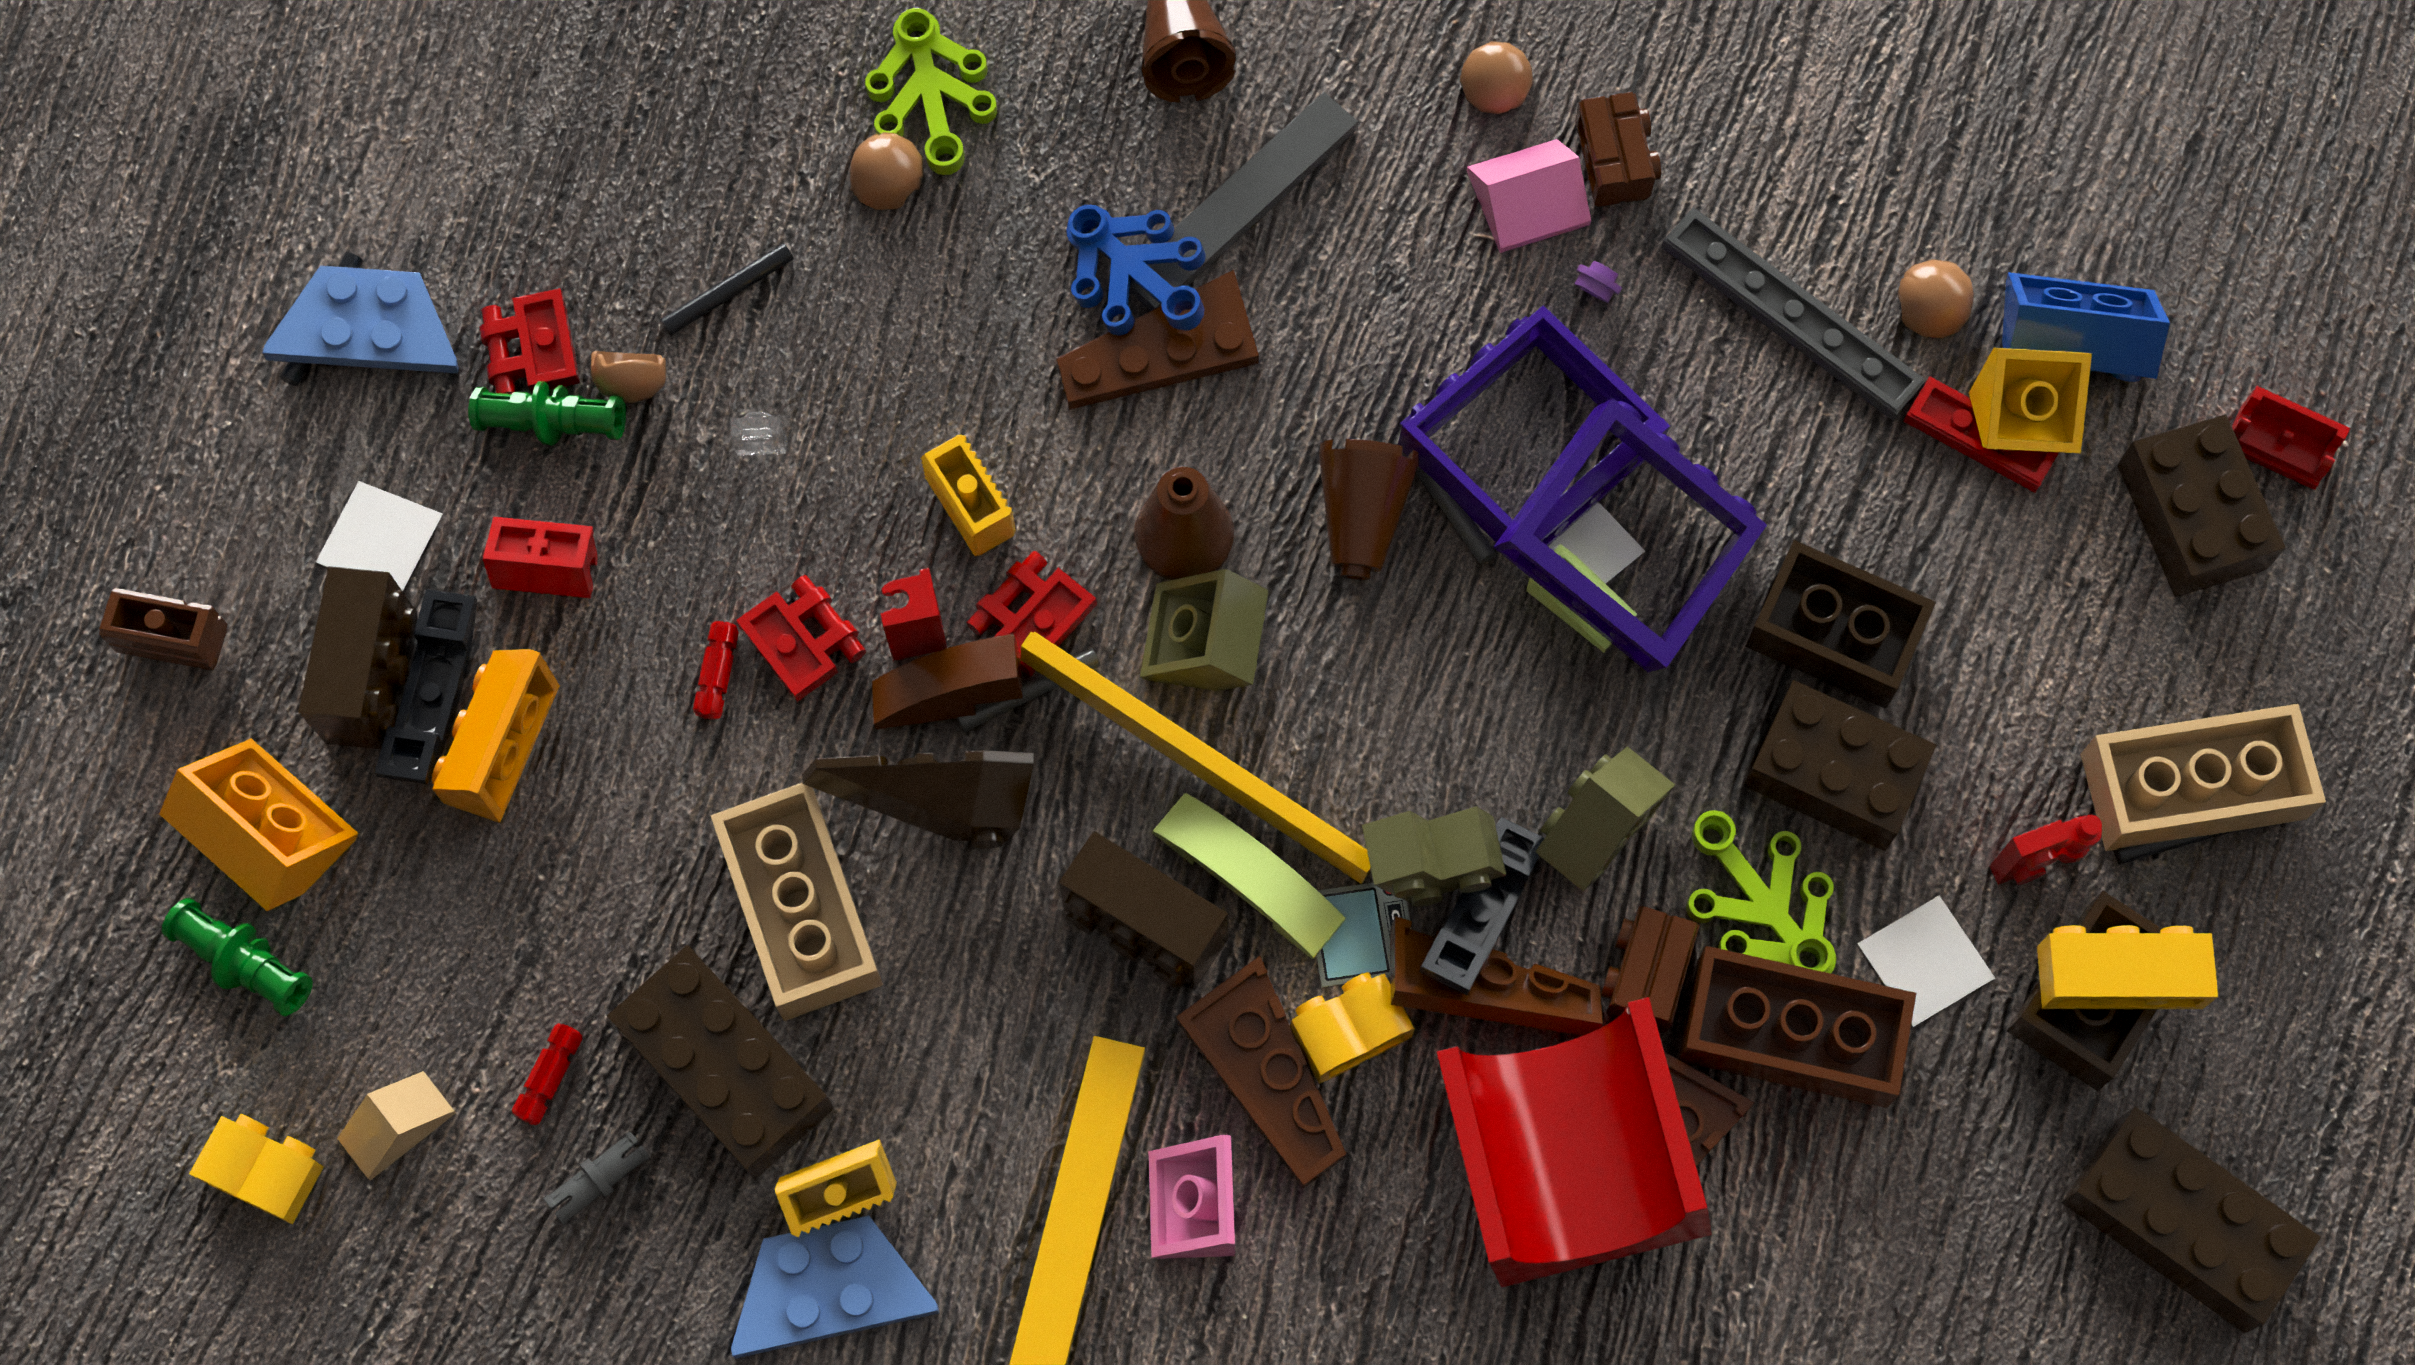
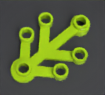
(930, 84)
(1766, 905)

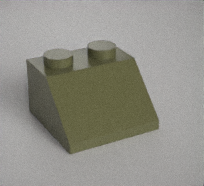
(1205, 631)

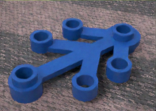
(1132, 263)

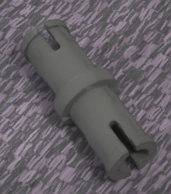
(596, 1178)

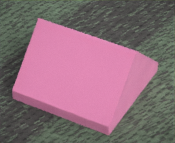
(1531, 194)
(1192, 1199)

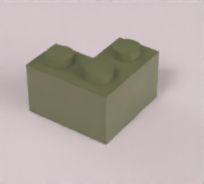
(1604, 814)
(1435, 856)

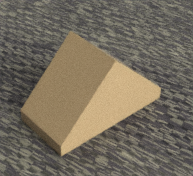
(393, 1122)

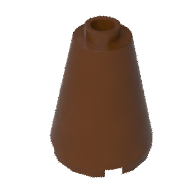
(1185, 50)
(1364, 501)
(1184, 526)

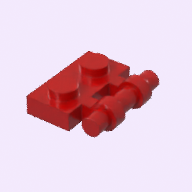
(544, 340)
(1051, 611)
(790, 648)
(2032, 851)

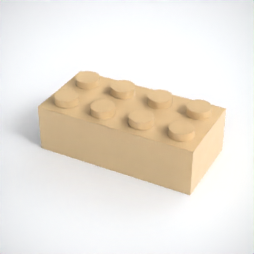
(2202, 777)
(796, 901)

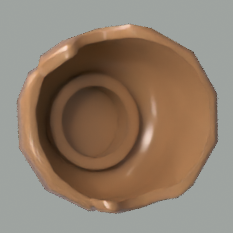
(1496, 77)
(885, 171)
(1935, 298)
(628, 374)

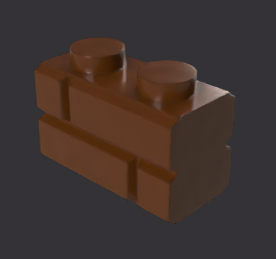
(1616, 149)
(163, 629)
(1652, 963)

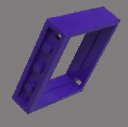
(1490, 363)
(1584, 596)

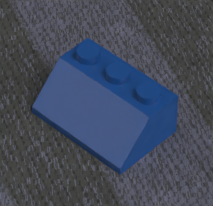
(2112, 322)

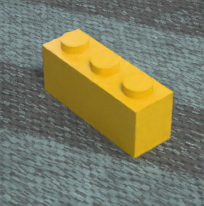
(2127, 969)

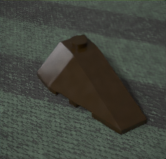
(959, 800)

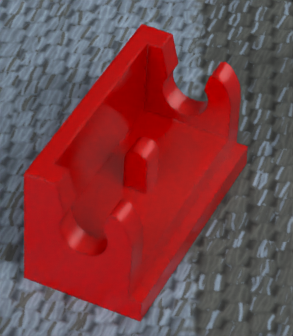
(2287, 437)
(540, 557)
(918, 625)

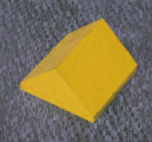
(2032, 400)

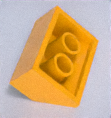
(496, 733)
(256, 822)

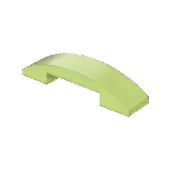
(1251, 872)

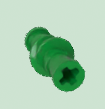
(547, 414)
(237, 956)

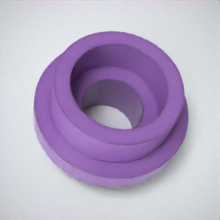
(1598, 281)

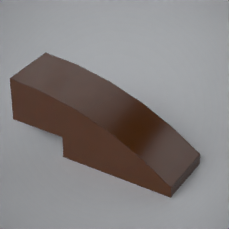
(948, 683)

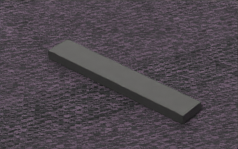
(1256, 188)
(1793, 314)

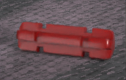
(715, 670)
(547, 1074)

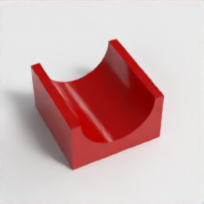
(1576, 1150)

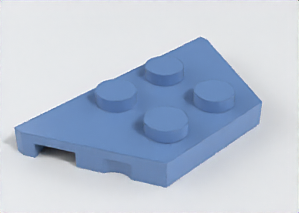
(363, 322)
(827, 1287)

